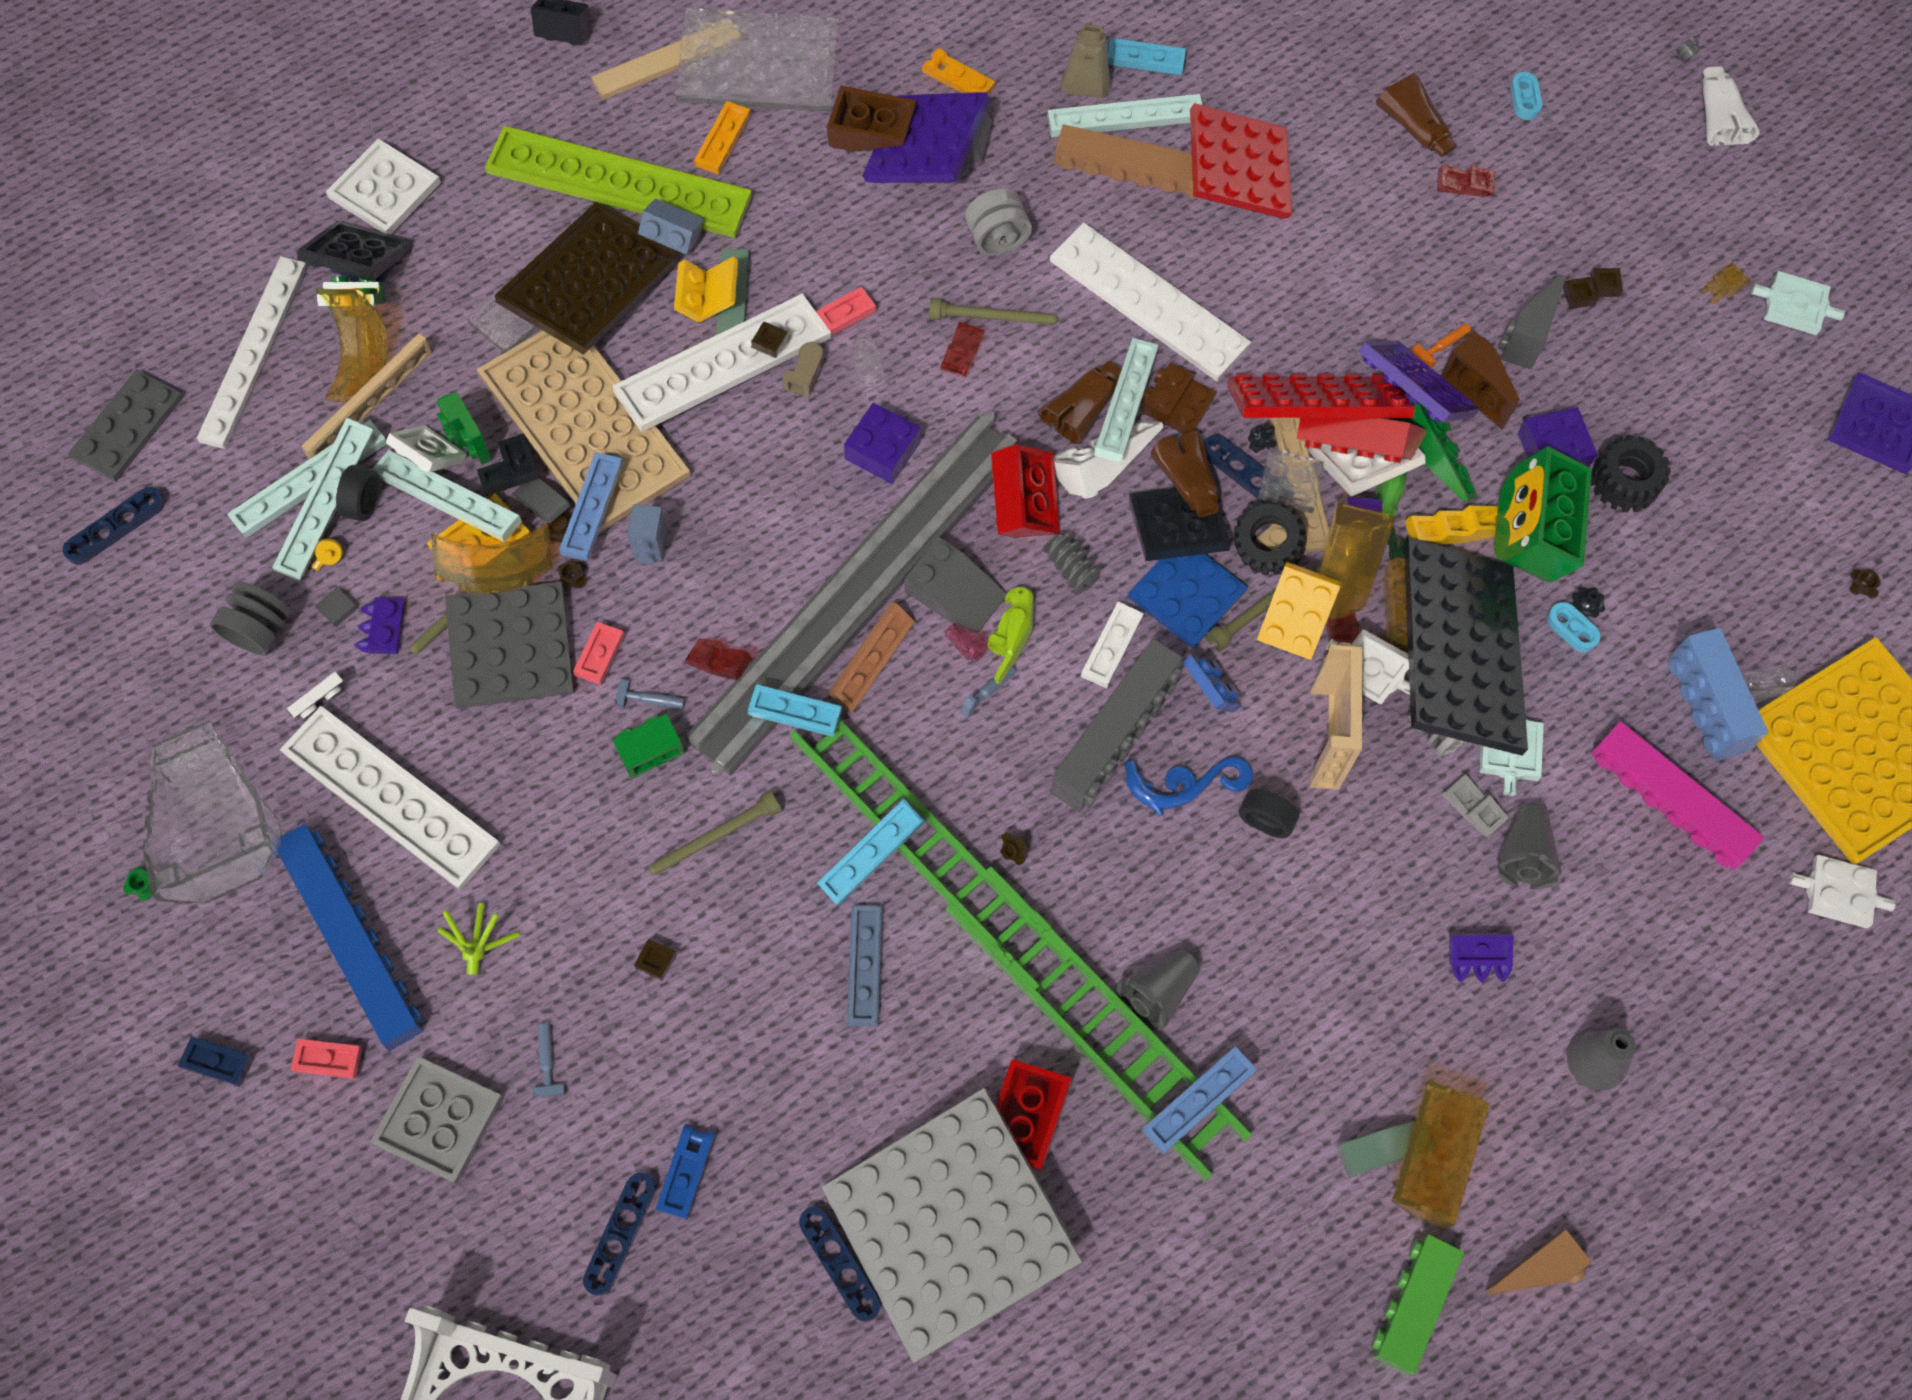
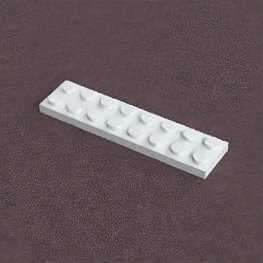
(1150, 301)
(716, 364)
(390, 798)

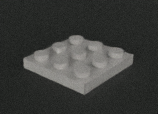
(436, 1120)

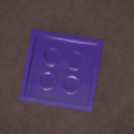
(1876, 423)

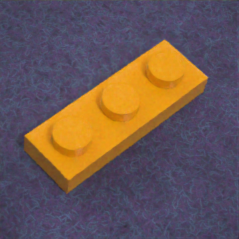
(722, 137)

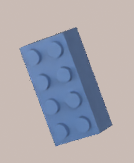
(1717, 694)

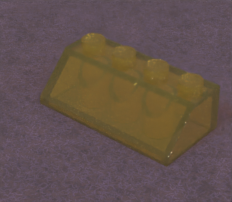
(1354, 555)
(1440, 1155)

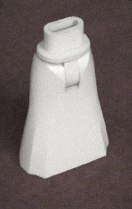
(1725, 111)

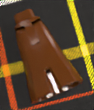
(1413, 109)
(1081, 403)
(1188, 470)

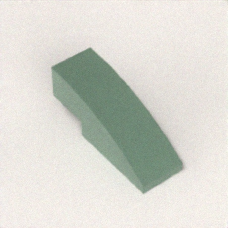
(1375, 1149)

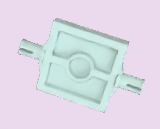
(1797, 303)
(1515, 766)

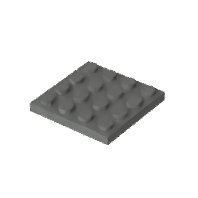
(509, 645)

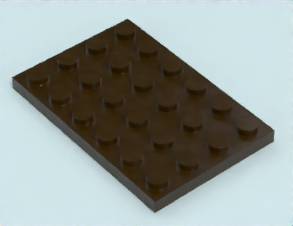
(588, 278)

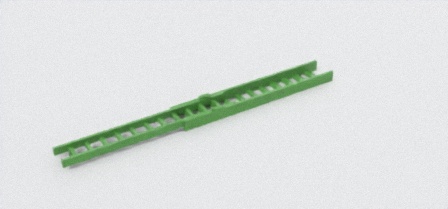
(1014, 968)

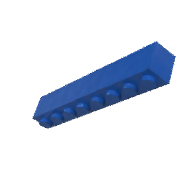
(348, 938)

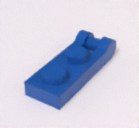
(685, 1173)

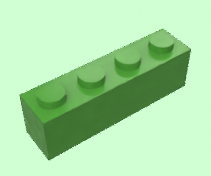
(1417, 1304)

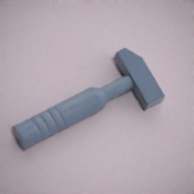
(985, 692)
(646, 697)
(546, 1065)

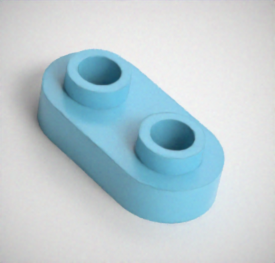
(1526, 97)
(1575, 625)

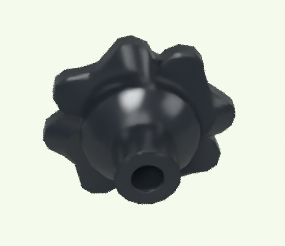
(1261, 437)
(1588, 601)

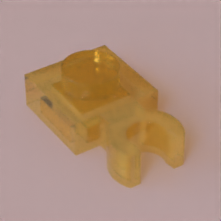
(1727, 282)

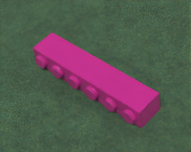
(1677, 796)

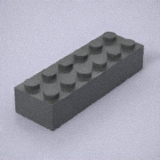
(1116, 726)

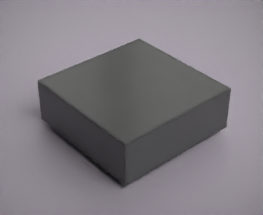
(336, 607)

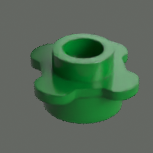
(132, 884)

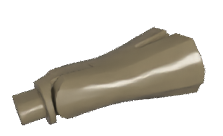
(1088, 65)

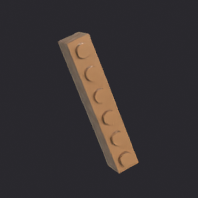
(1124, 159)

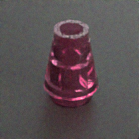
(969, 644)

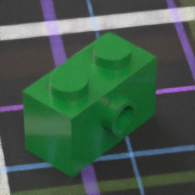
(648, 745)

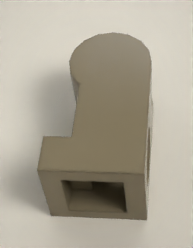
(806, 371)

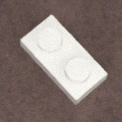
(327, 689)

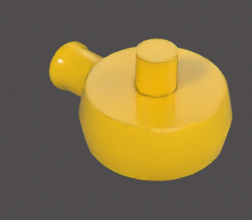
(327, 552)

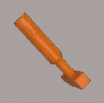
(1441, 344)

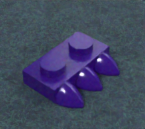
(383, 627)
(1482, 953)

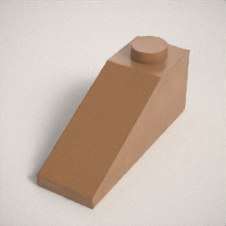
(1550, 1265)

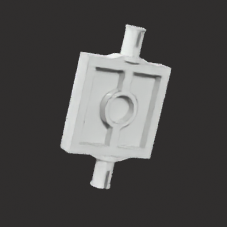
(1381, 666)
(1842, 891)

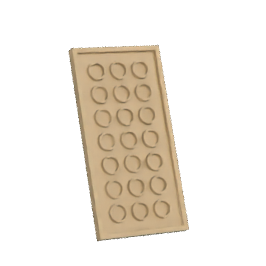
(571, 412)

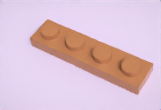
(871, 657)

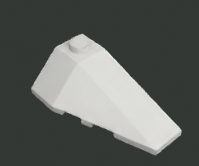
(1087, 474)

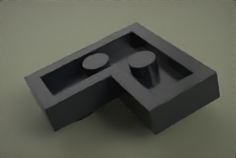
(514, 470)

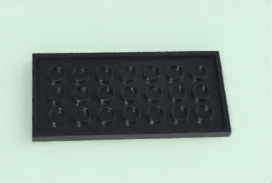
(1464, 647)

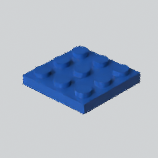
(1187, 595)

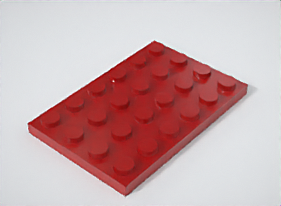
(1318, 396)

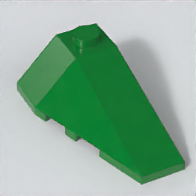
(1442, 453)

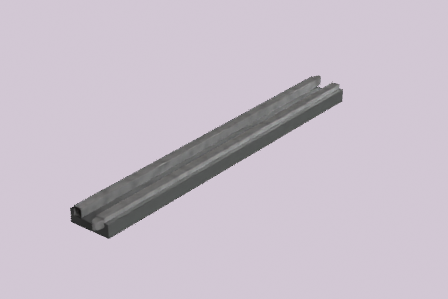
(852, 594)

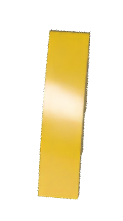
(1454, 526)

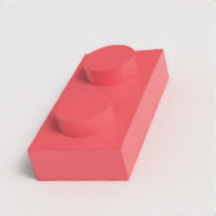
(847, 310)
(599, 653)
(326, 1059)

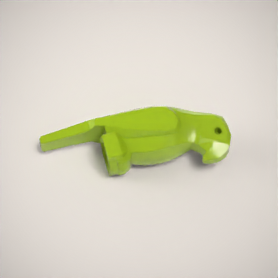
(1012, 629)

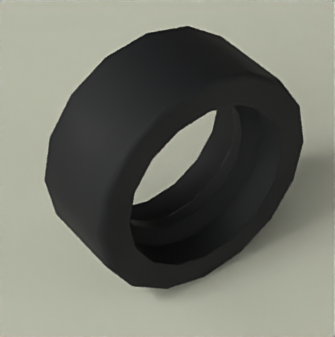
(357, 492)
(1269, 813)

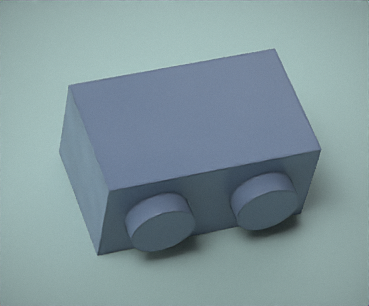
(670, 226)
(647, 533)

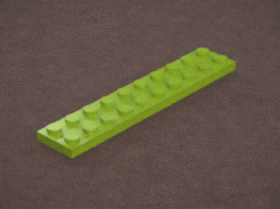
(615, 179)

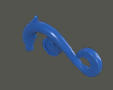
(1181, 775)

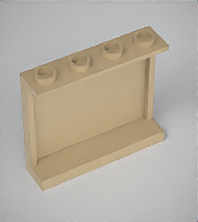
(1342, 681)

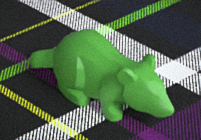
(1391, 493)

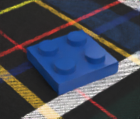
(1209, 678)

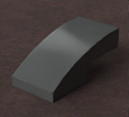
(541, 499)

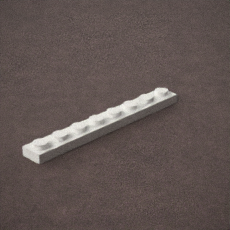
(252, 353)

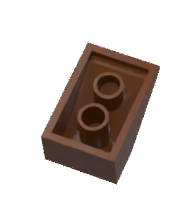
(868, 120)
(1482, 378)

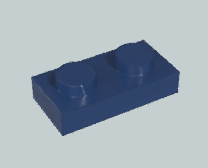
(215, 1061)

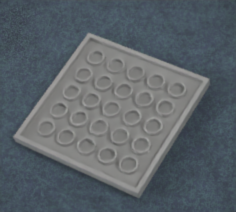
(951, 1225)

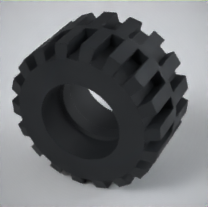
(1617, 487)
(1266, 514)

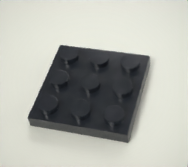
(354, 250)
(1172, 529)

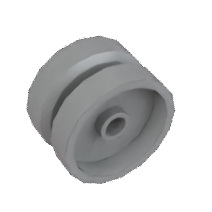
(998, 222)

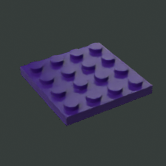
(935, 141)
(1418, 380)

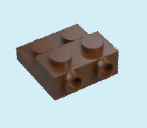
(1177, 399)

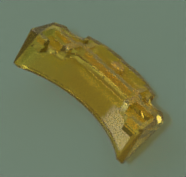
(360, 338)
(494, 566)

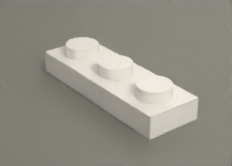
(1112, 645)

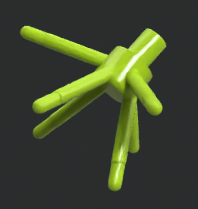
(474, 949)

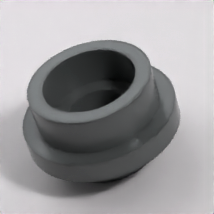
(1688, 50)

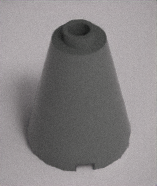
(1530, 850)
(1159, 988)
(1600, 1057)

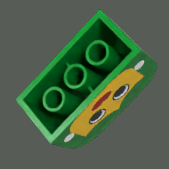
(1544, 515)

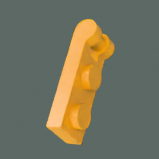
(956, 74)

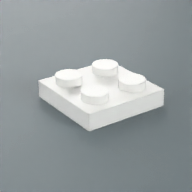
(426, 448)

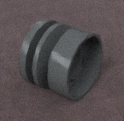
(250, 618)

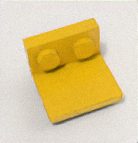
(703, 292)

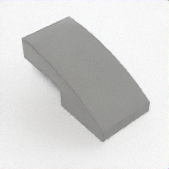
(1474, 806)

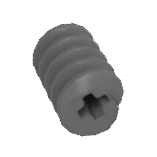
(1072, 562)

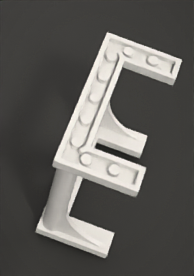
(438, 1336)

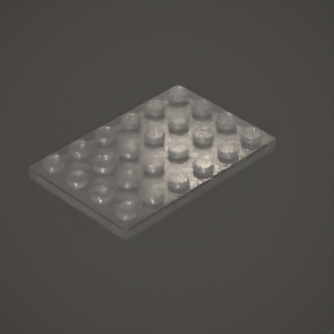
(757, 59)

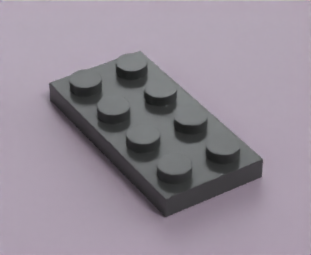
(125, 425)

